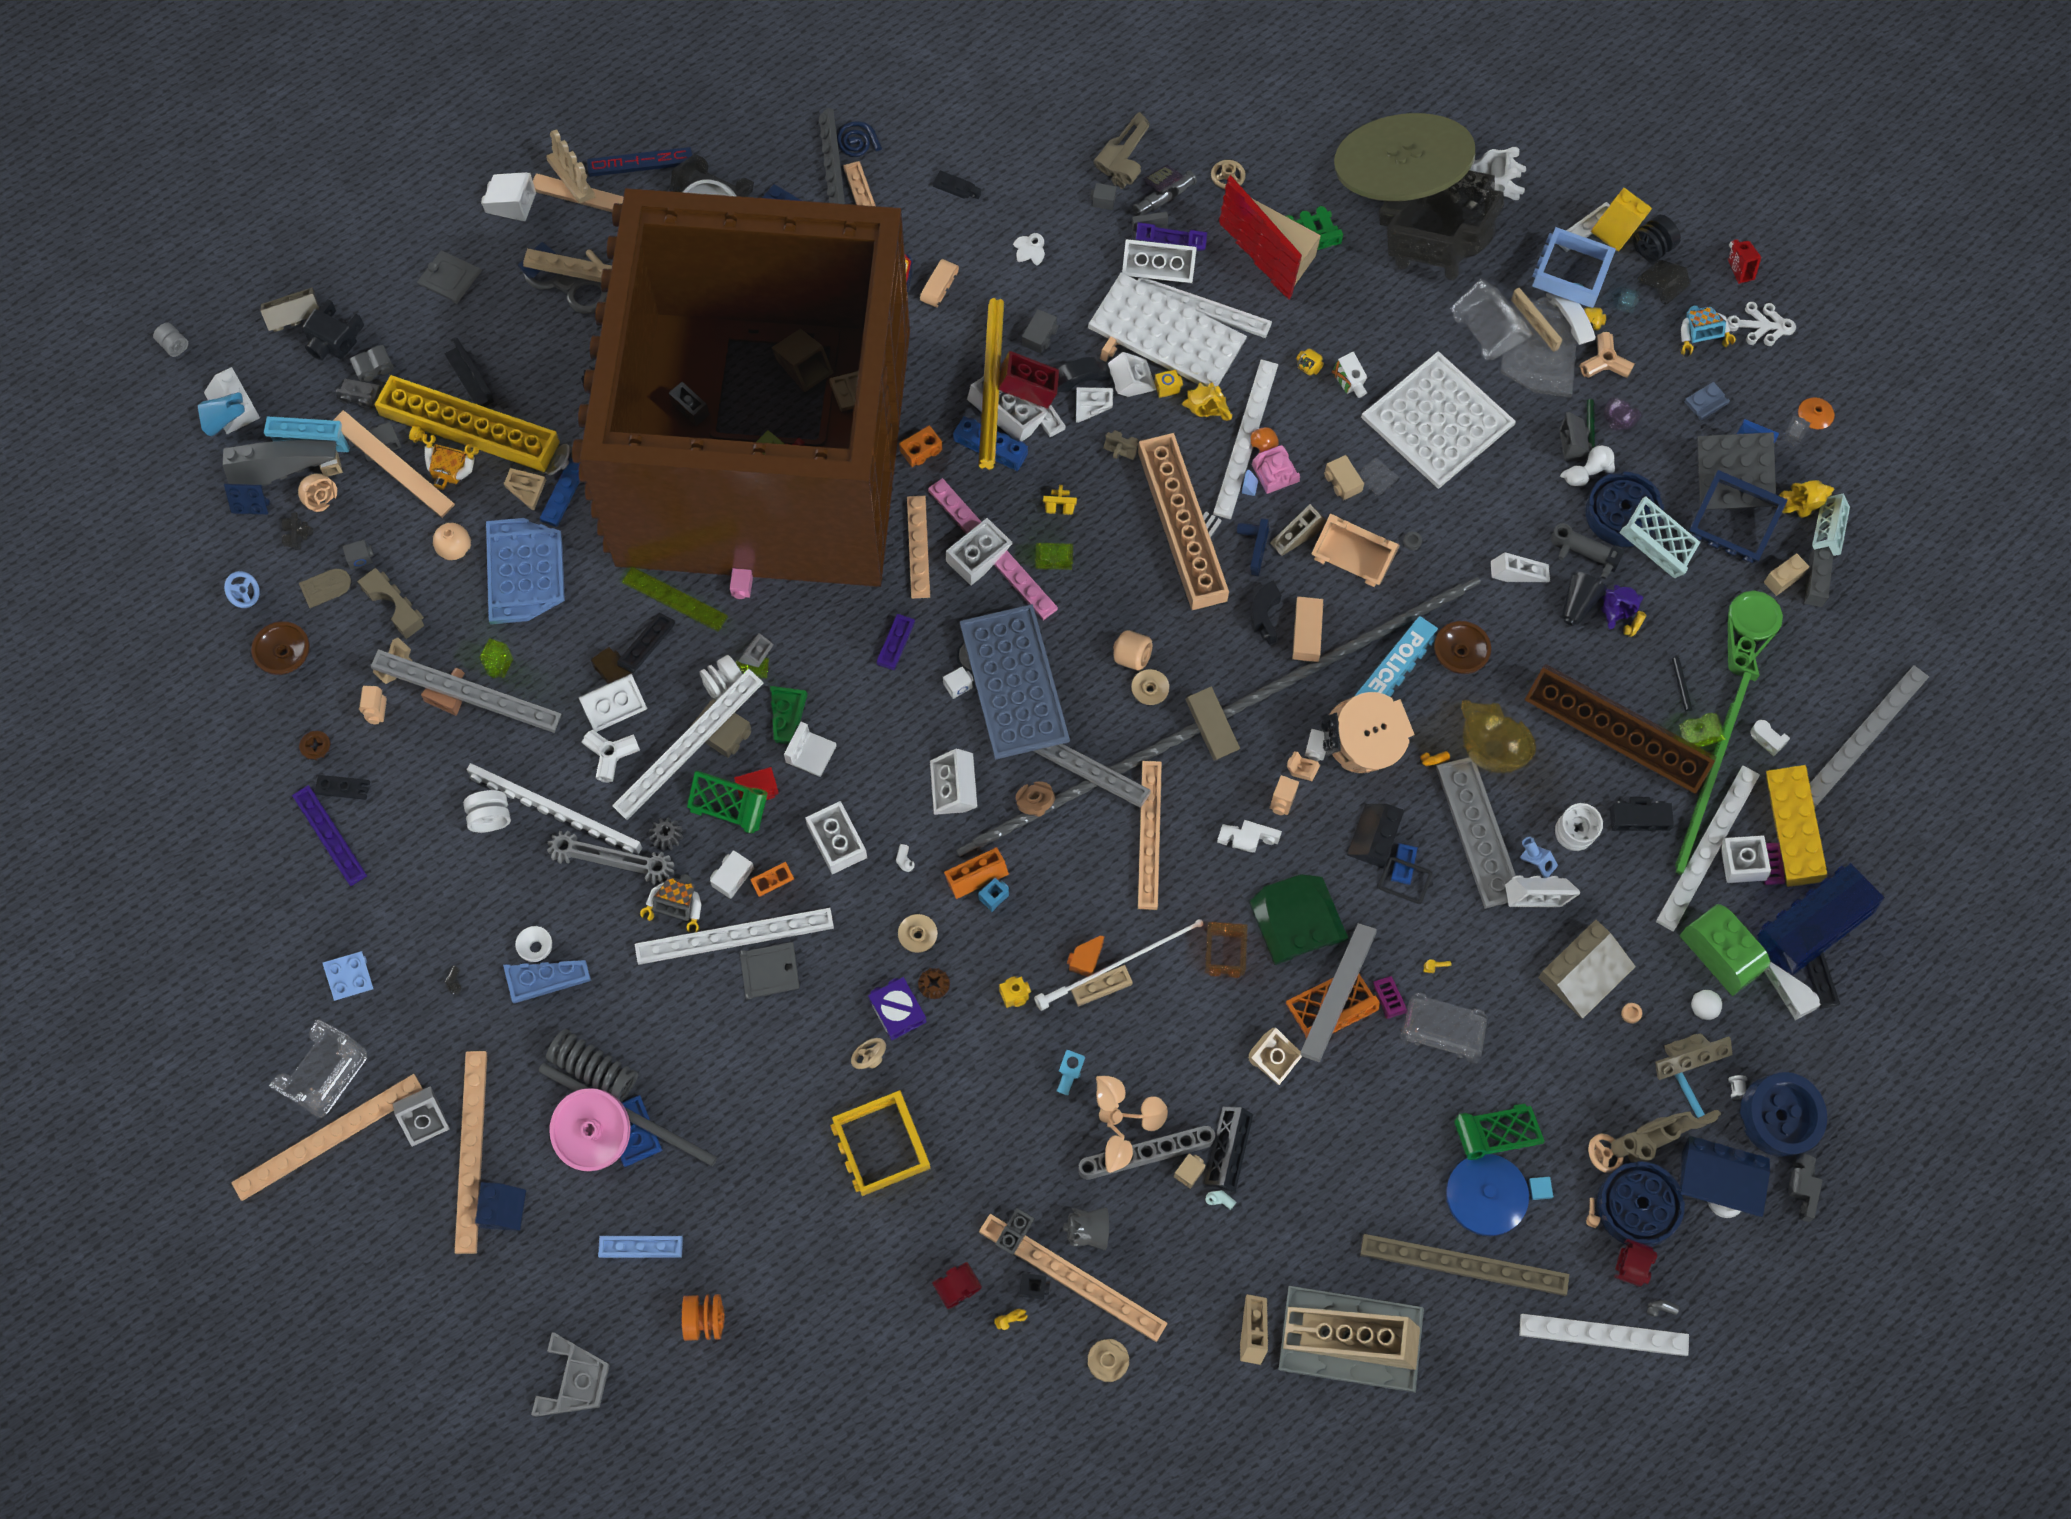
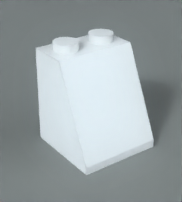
(509, 195)

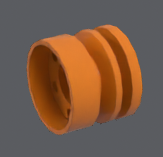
(702, 1317)

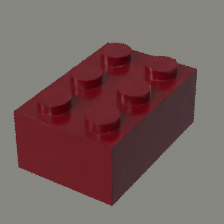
(1028, 379)

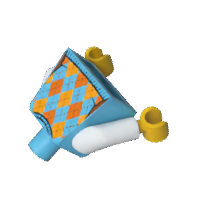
(1704, 325)

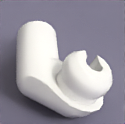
(902, 859)

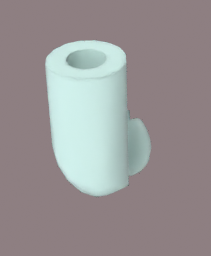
(1220, 1197)

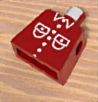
(1744, 260)

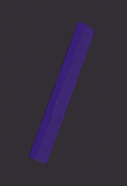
(329, 835)

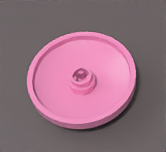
(590, 1129)

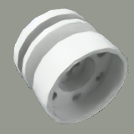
(720, 681)
(1583, 817)

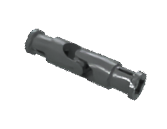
(1159, 198)

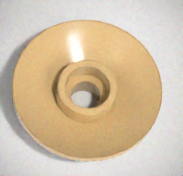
(1152, 679)
(917, 924)

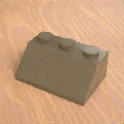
(289, 309)

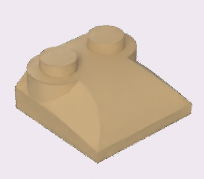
(1274, 1055)

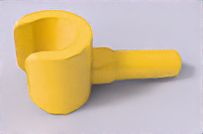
(1429, 966)

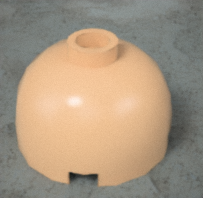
(316, 489)
(451, 541)

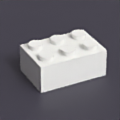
(836, 837)

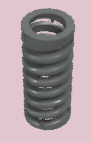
(557, 1058)

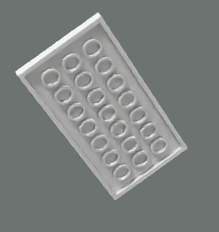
(1167, 331)

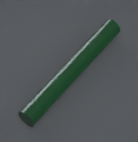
(1591, 422)

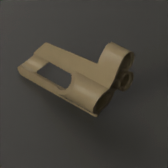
(1114, 158)
(1659, 1132)

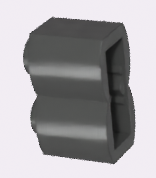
(372, 363)

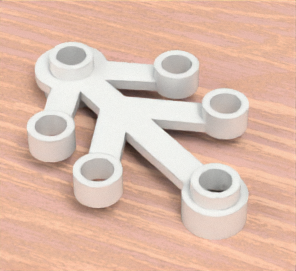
(1763, 324)

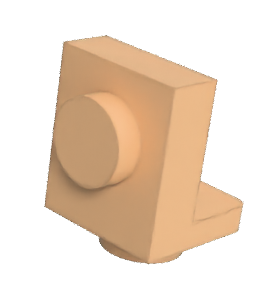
(1302, 767)

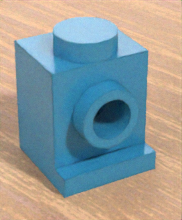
(994, 886)

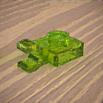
(760, 672)

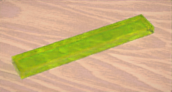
(675, 599)

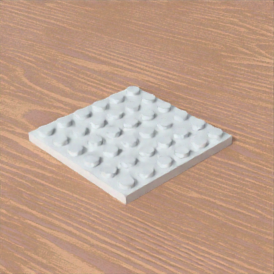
(1438, 419)

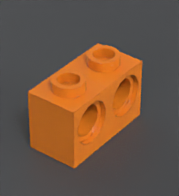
(918, 443)

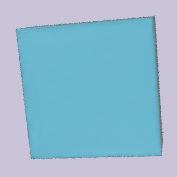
(1540, 1188)

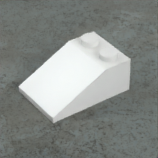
(977, 551)

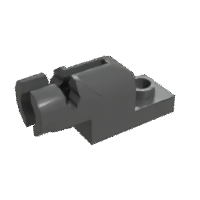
(1805, 1185)

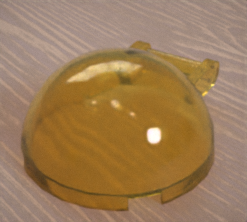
(1495, 740)

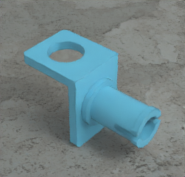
(1069, 1074)

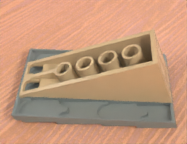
(1351, 1339)

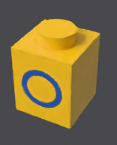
(1168, 383)

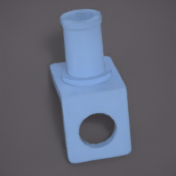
(1538, 856)

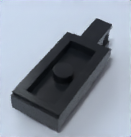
(956, 186)

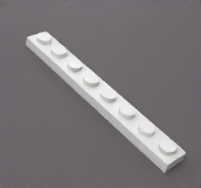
(1604, 1335)

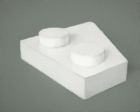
(1092, 402)

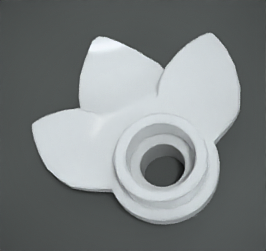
(1028, 250)

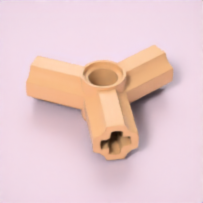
(1606, 350)

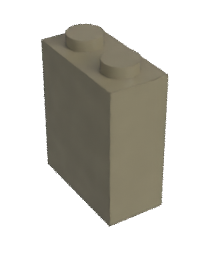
(729, 735)

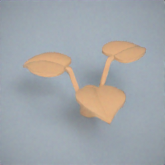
(1110, 1093)

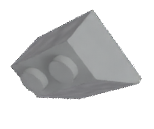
(420, 1116)

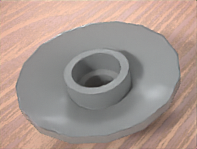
(559, 459)

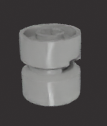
(170, 339)

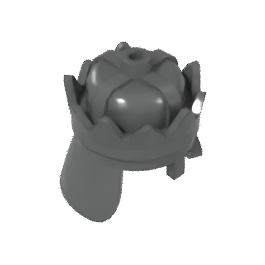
(1088, 1228)

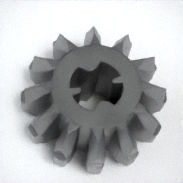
(674, 834)

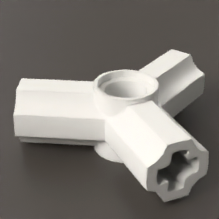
(601, 746)

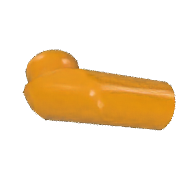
(1428, 760)

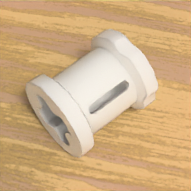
(1738, 1086)

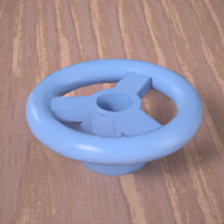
(233, 592)

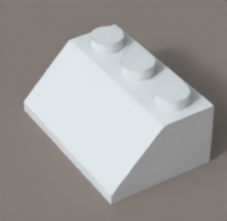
(228, 383)
(953, 782)
(1540, 891)

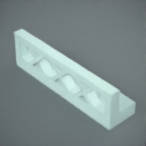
(1837, 522)

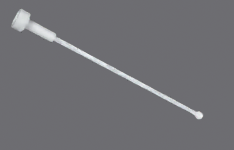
(1042, 1001)

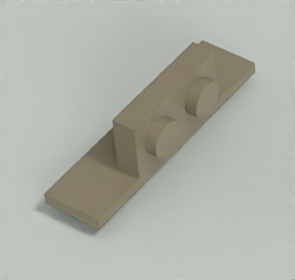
(1691, 1053)

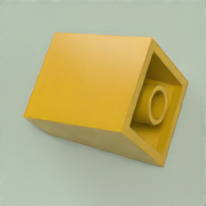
(1621, 219)

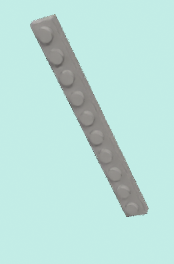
(466, 691)
(1866, 733)

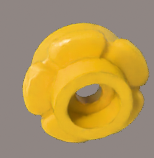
(416, 434)

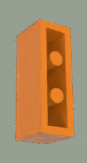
(976, 873)

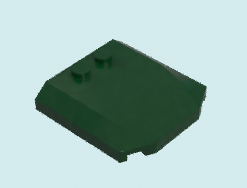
(1297, 917)

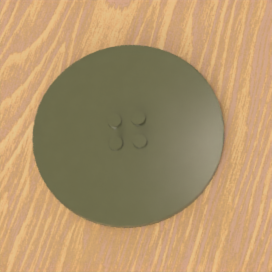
(1404, 157)

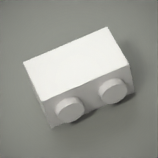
(731, 874)

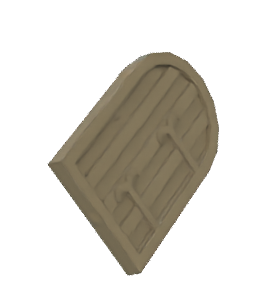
(325, 586)

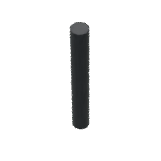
(1682, 684)

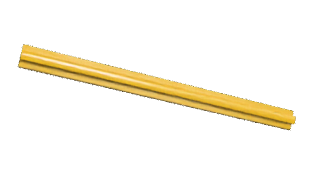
(991, 382)

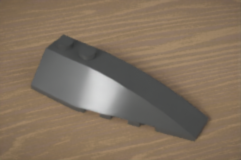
(274, 460)

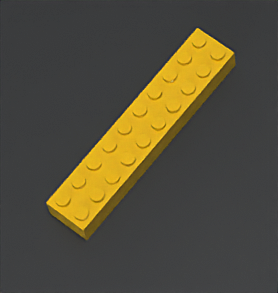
(467, 423)

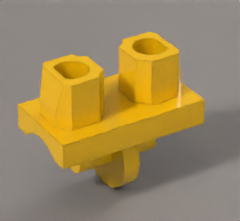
(1067, 502)

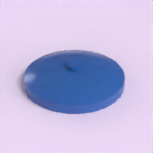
(1487, 1195)

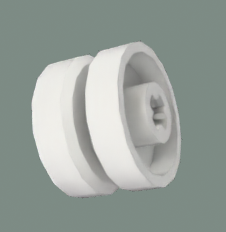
(487, 811)

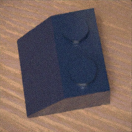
(500, 1207)

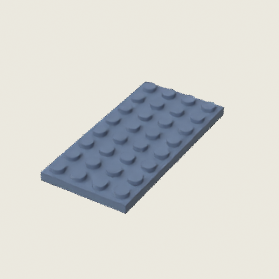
(1014, 682)

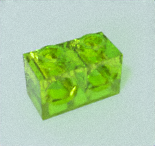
(1054, 556)
(496, 658)

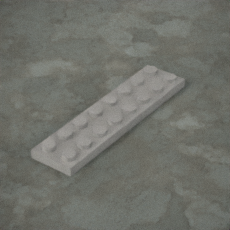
(1477, 829)

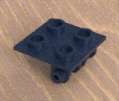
(246, 499)

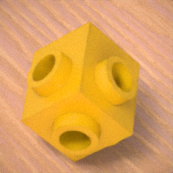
(1014, 991)

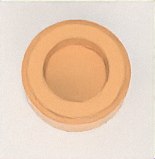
(1631, 1013)

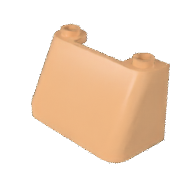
(1355, 550)

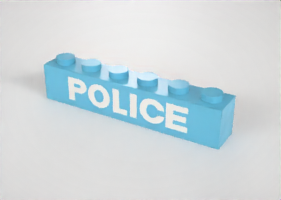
(1401, 658)

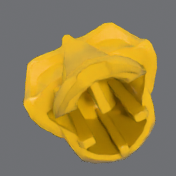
(1207, 401)
(1806, 497)

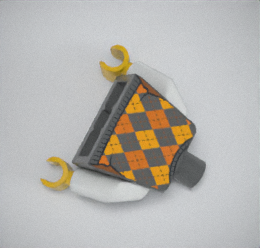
(675, 899)

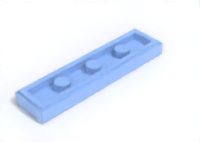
(640, 1246)

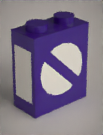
(897, 1008)

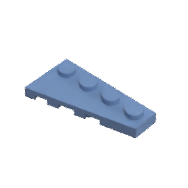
(535, 980)

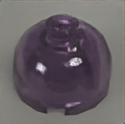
(1620, 415)

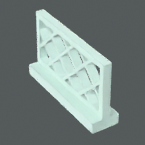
(1654, 548)

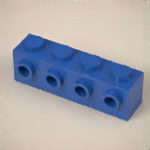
(1008, 451)

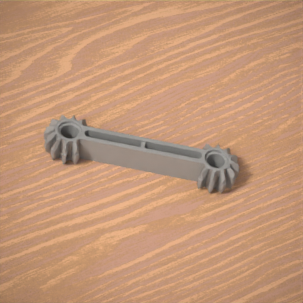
(610, 857)

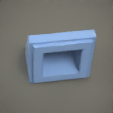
(1250, 484)

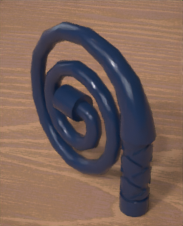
(871, 132)

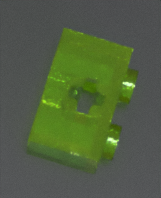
(1711, 732)

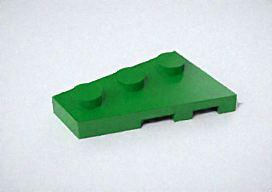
(787, 712)

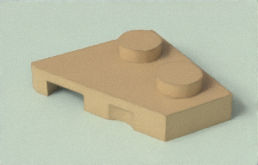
(845, 389)
(525, 486)

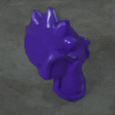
(1620, 604)

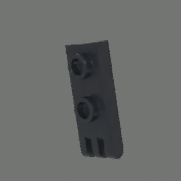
(341, 787)

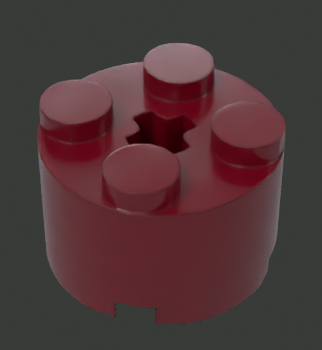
(1635, 1263)
(957, 1285)

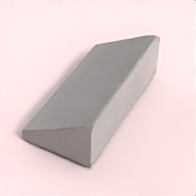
(756, 651)

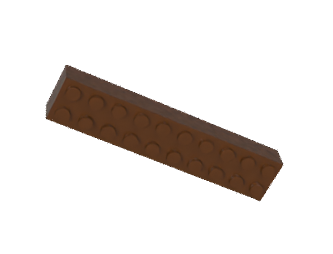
(1620, 728)

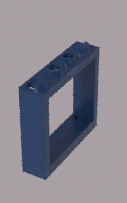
(1747, 488)

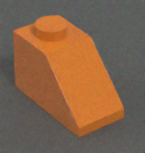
(1086, 956)

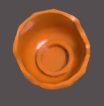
(1264, 439)

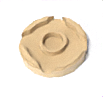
(1114, 1362)

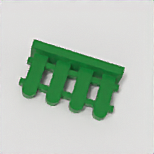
(1329, 234)

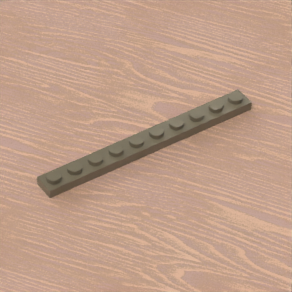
(1464, 1264)

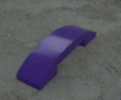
(1150, 233)

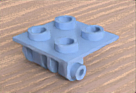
(348, 975)

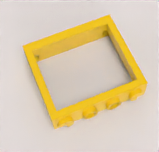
(866, 1109)

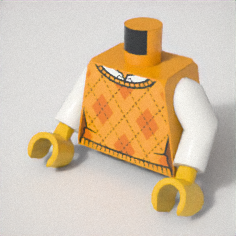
(448, 463)

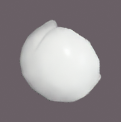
(1706, 1004)

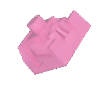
(1275, 469)

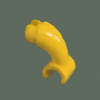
(1016, 1315)

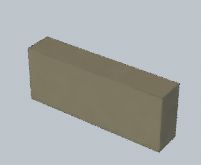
(1212, 723)

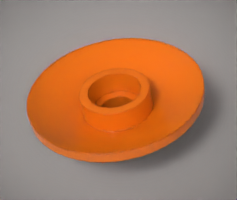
(1818, 420)

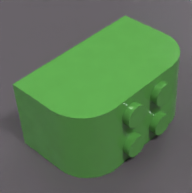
(1726, 948)

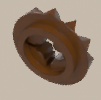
(308, 741)
(934, 992)

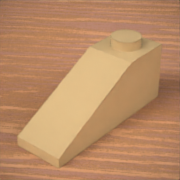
(1254, 1330)

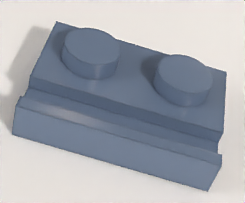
(1707, 401)

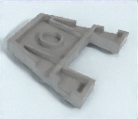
(581, 1383)

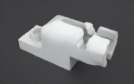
(1248, 836)

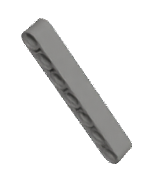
(1155, 1147)

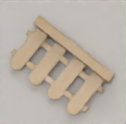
(568, 169)

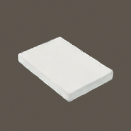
(612, 703)

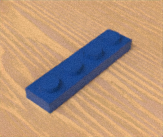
(561, 495)

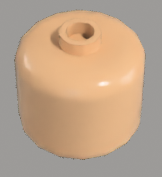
(1132, 650)

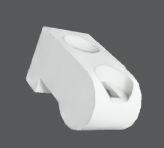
(1768, 737)

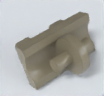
(1120, 445)

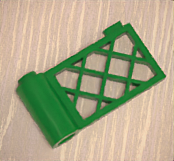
(751, 804)
(1473, 1134)

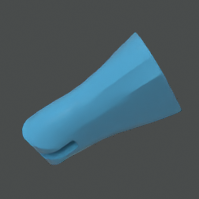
(218, 412)

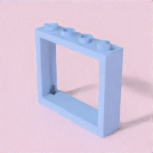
(1565, 288)

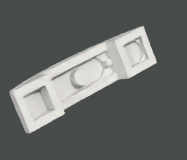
(1577, 318)

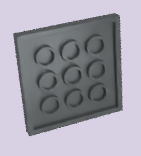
(1741, 456)

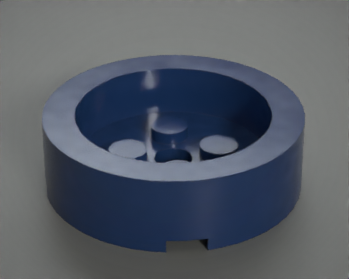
(1605, 510)
(1802, 1111)
(1619, 1206)

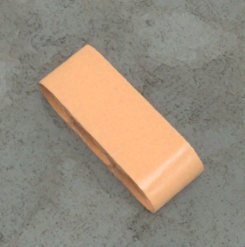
(939, 282)

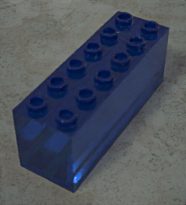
(1819, 919)

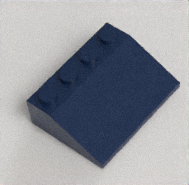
(1724, 1176)

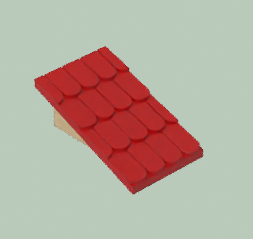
(1272, 240)

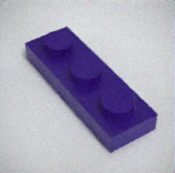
(895, 642)

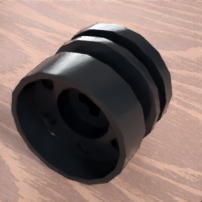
(1656, 238)

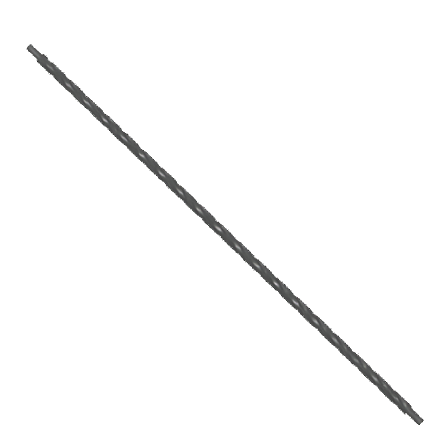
(1230, 710)

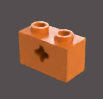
(772, 879)

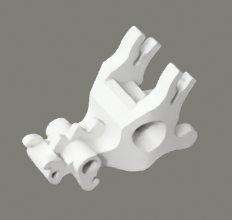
(1504, 168)

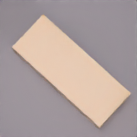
(1307, 629)

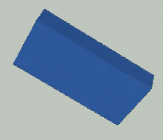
(1403, 873)

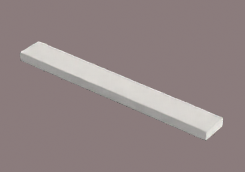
(1214, 310)

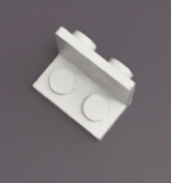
(809, 751)

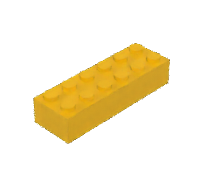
(1796, 825)

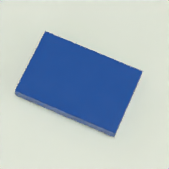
(641, 1142)

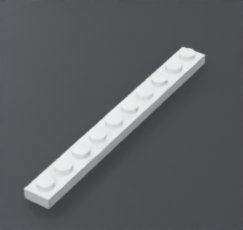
(1243, 448)
(687, 744)
(560, 812)
(1707, 848)
(734, 936)

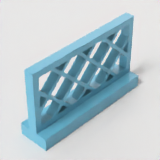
(303, 429)

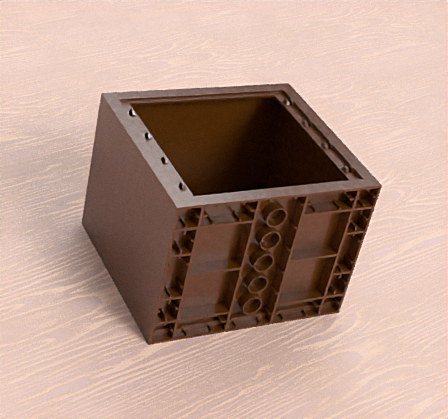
(678, 290)

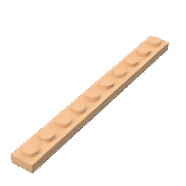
(324, 1138)
(470, 1152)
(1080, 1282)

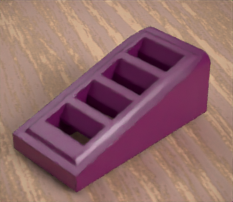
(1779, 863)
(1389, 1013)

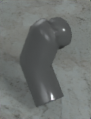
(1662, 1305)

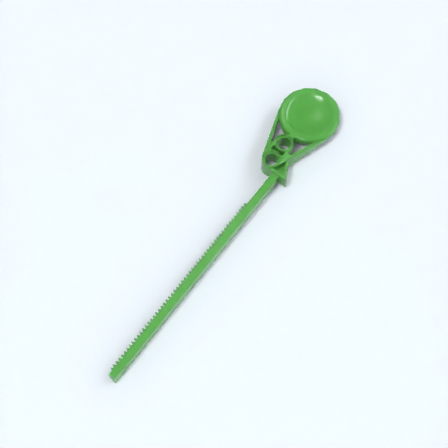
(1754, 618)

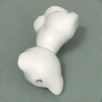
(1599, 459)

